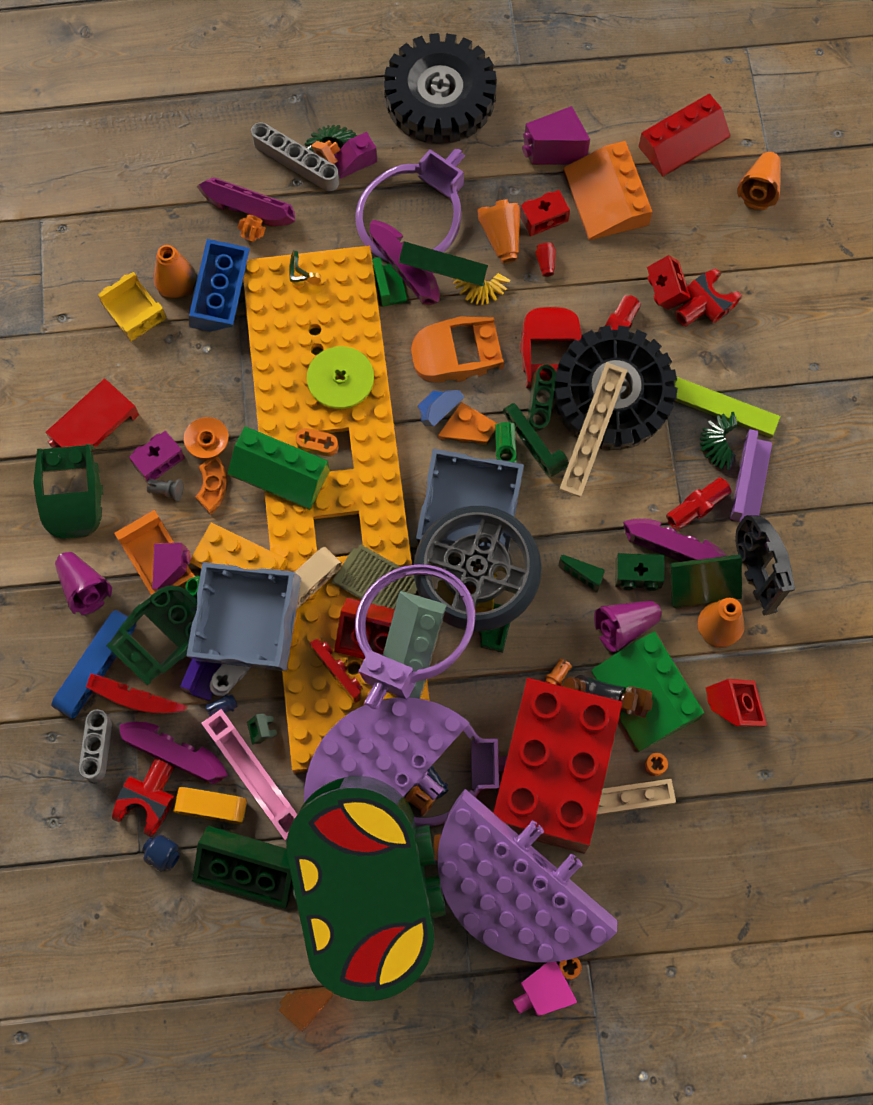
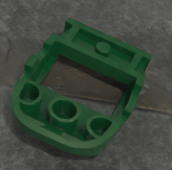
(69, 513)
(171, 611)

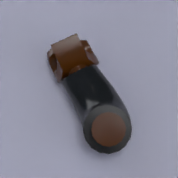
(634, 699)

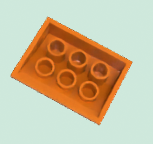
(608, 191)

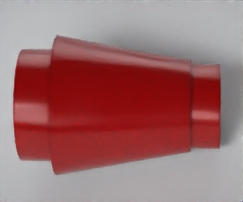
(546, 258)

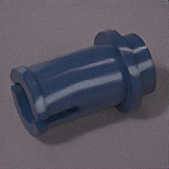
(226, 704)
(434, 775)

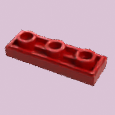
(337, 669)

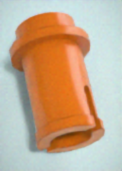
(558, 673)

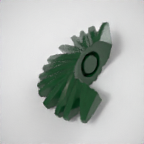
(333, 134)
(715, 441)

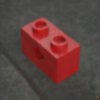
(544, 212)
(668, 282)

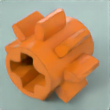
(251, 228)

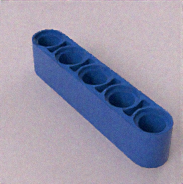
(95, 660)

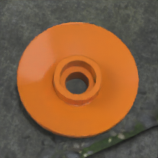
(204, 429)

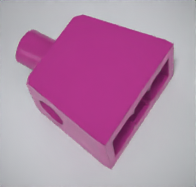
(545, 991)

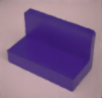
(198, 679)

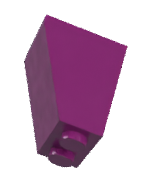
(556, 139)

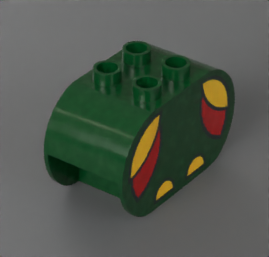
(364, 888)

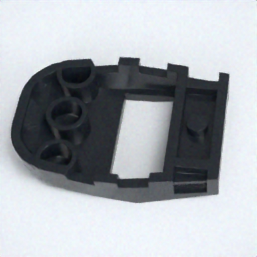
(757, 545)

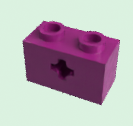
(153, 467)

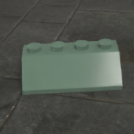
(414, 633)

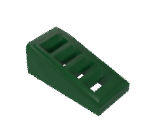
(584, 572)

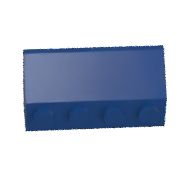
(218, 286)

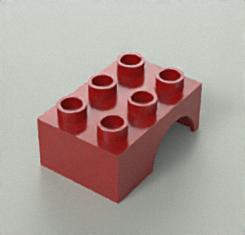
(558, 763)

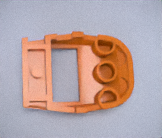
(436, 356)

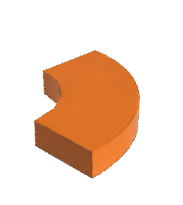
(213, 485)

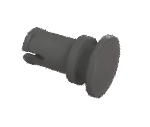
(169, 488)

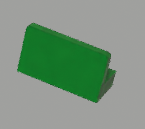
(388, 283)

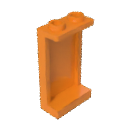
(139, 542)

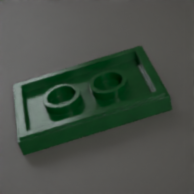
(706, 580)

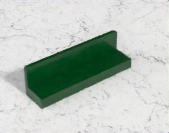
(443, 263)

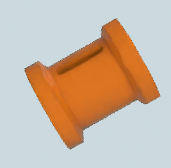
(420, 800)

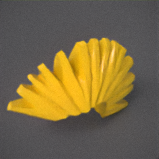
(480, 292)

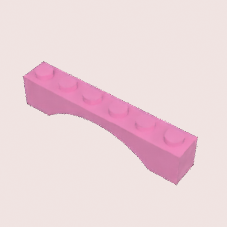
(251, 771)

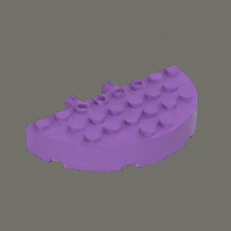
(387, 744)
(512, 893)

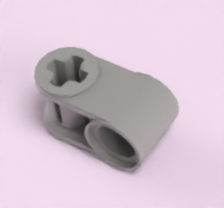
(230, 674)

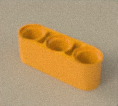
(210, 805)

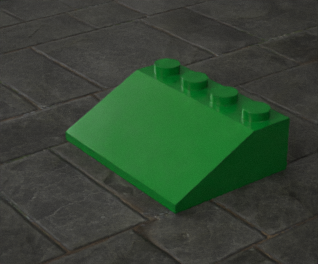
(650, 667)

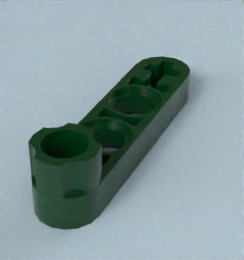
(550, 463)

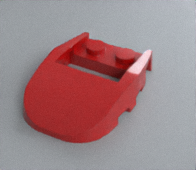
(546, 325)
(134, 698)

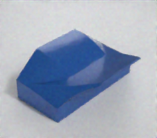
(437, 405)

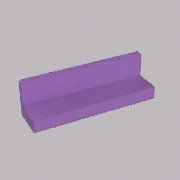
(751, 477)

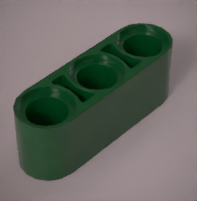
(546, 388)

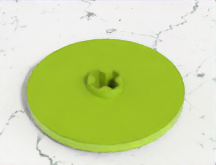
(338, 393)

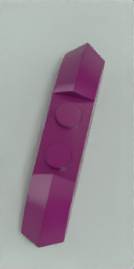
(269, 210)
(421, 282)
(668, 542)
(201, 764)

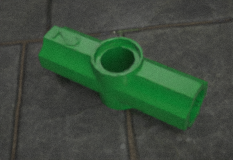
(505, 440)

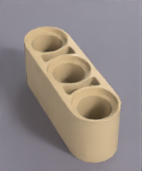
(316, 572)

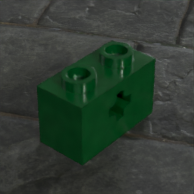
(650, 566)

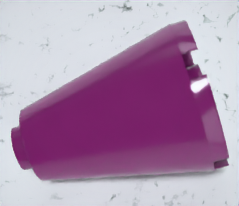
(81, 584)
(625, 622)

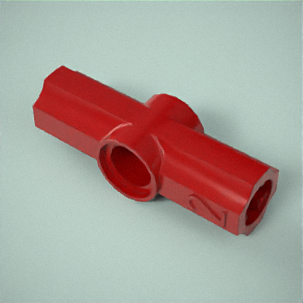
(625, 312)
(698, 504)

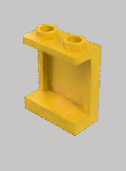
(131, 306)

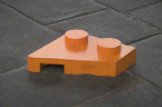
(468, 426)

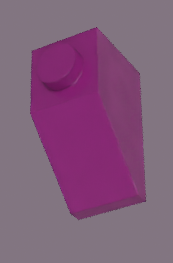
(356, 155)
(169, 563)

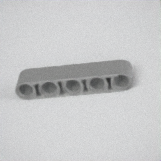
(286, 156)

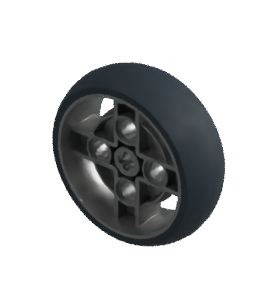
(491, 524)

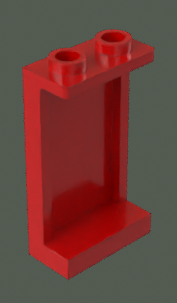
(92, 418)

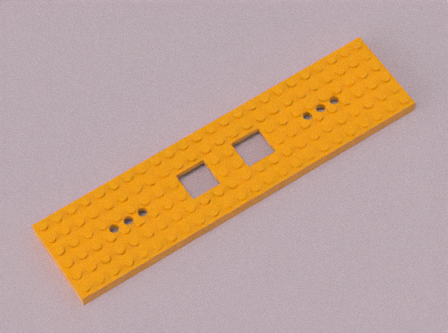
(281, 348)

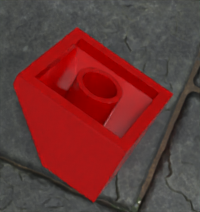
(737, 702)

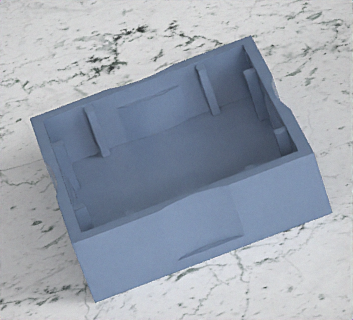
(466, 481)
(244, 616)

